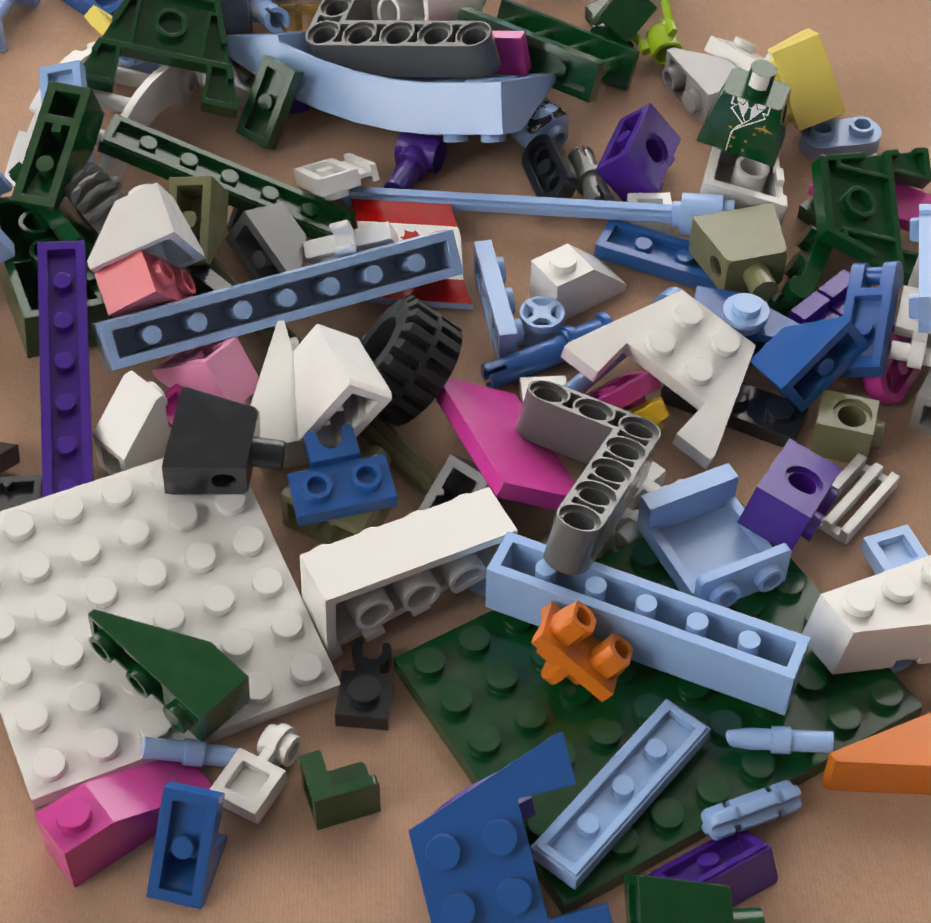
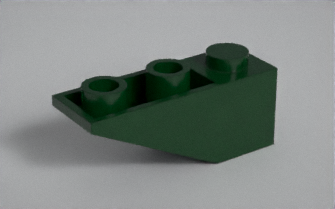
(179, 670)

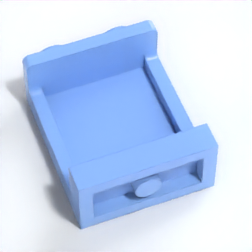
(701, 543)

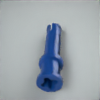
(539, 356)

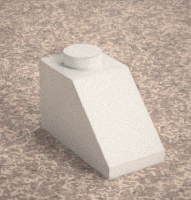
(573, 279)

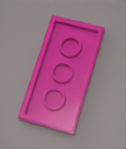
(509, 463)

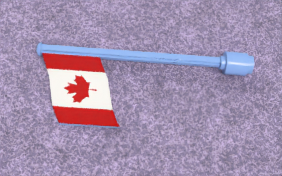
(427, 211)

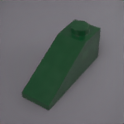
(58, 146)

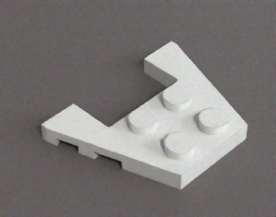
(685, 351)

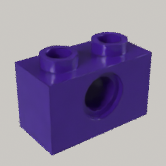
(639, 153)
(791, 496)

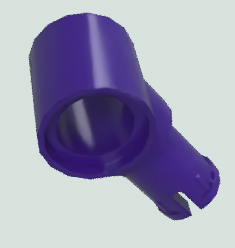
(414, 157)

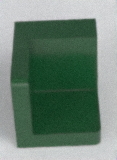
(624, 17)
(338, 793)

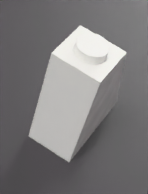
(335, 385)

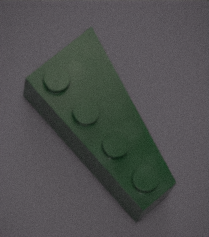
(20, 274)

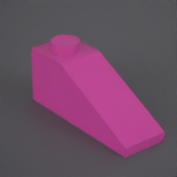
(109, 816)

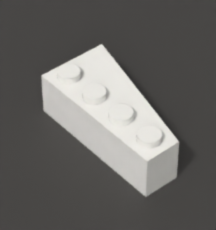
(745, 181)
(400, 567)
(874, 620)

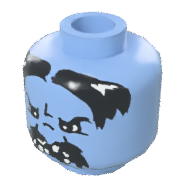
(548, 120)

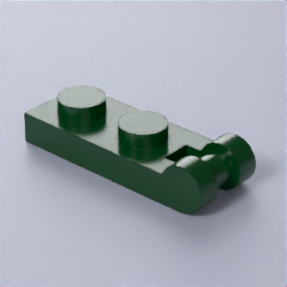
(801, 272)

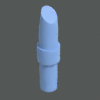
(781, 740)
(188, 752)

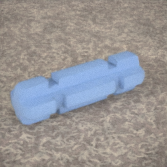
(751, 810)

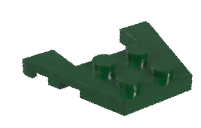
(169, 34)
(859, 203)

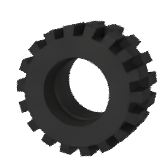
(413, 354)

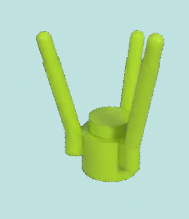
(659, 36)

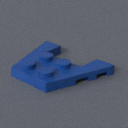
(477, 850)

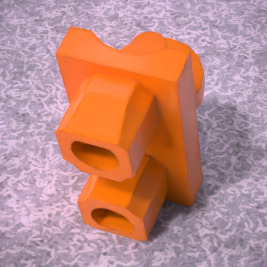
(575, 653)

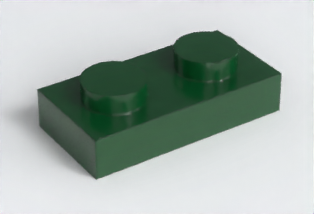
(269, 102)

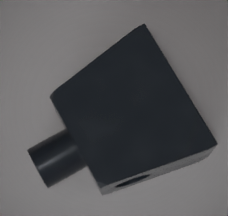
(216, 446)

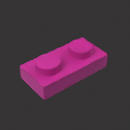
(627, 389)

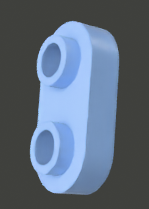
(840, 137)

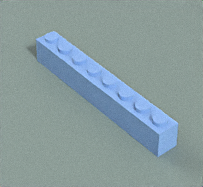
(275, 298)

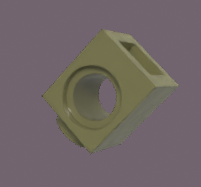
(846, 426)

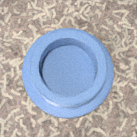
(746, 313)

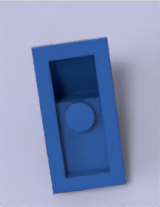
(186, 845)

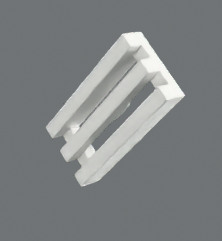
(870, 475)

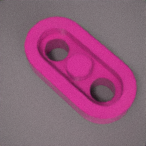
(896, 381)

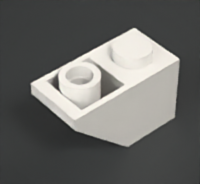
(132, 426)

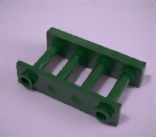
(558, 47)

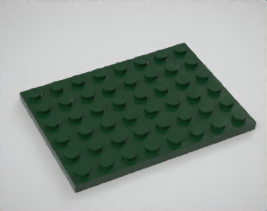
(493, 706)

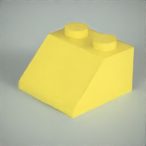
(807, 71)

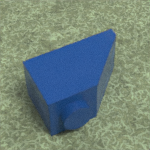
(809, 358)

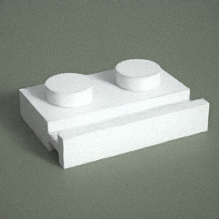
(739, 51)
(334, 177)

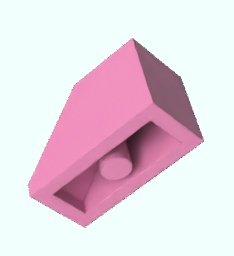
(213, 369)

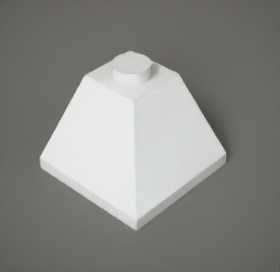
(147, 222)

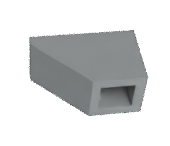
(695, 78)

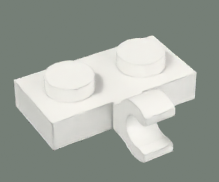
(348, 241)

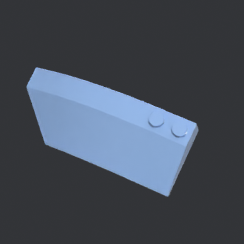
(404, 104)

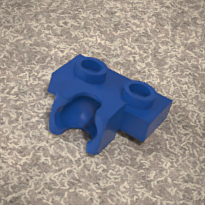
(339, 481)

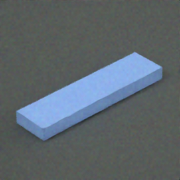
(619, 794)

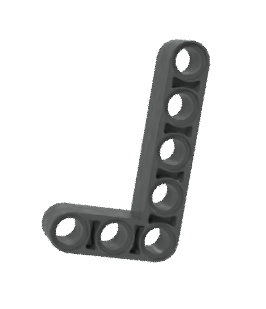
(400, 48)
(617, 456)

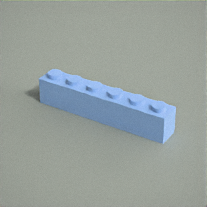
(662, 624)

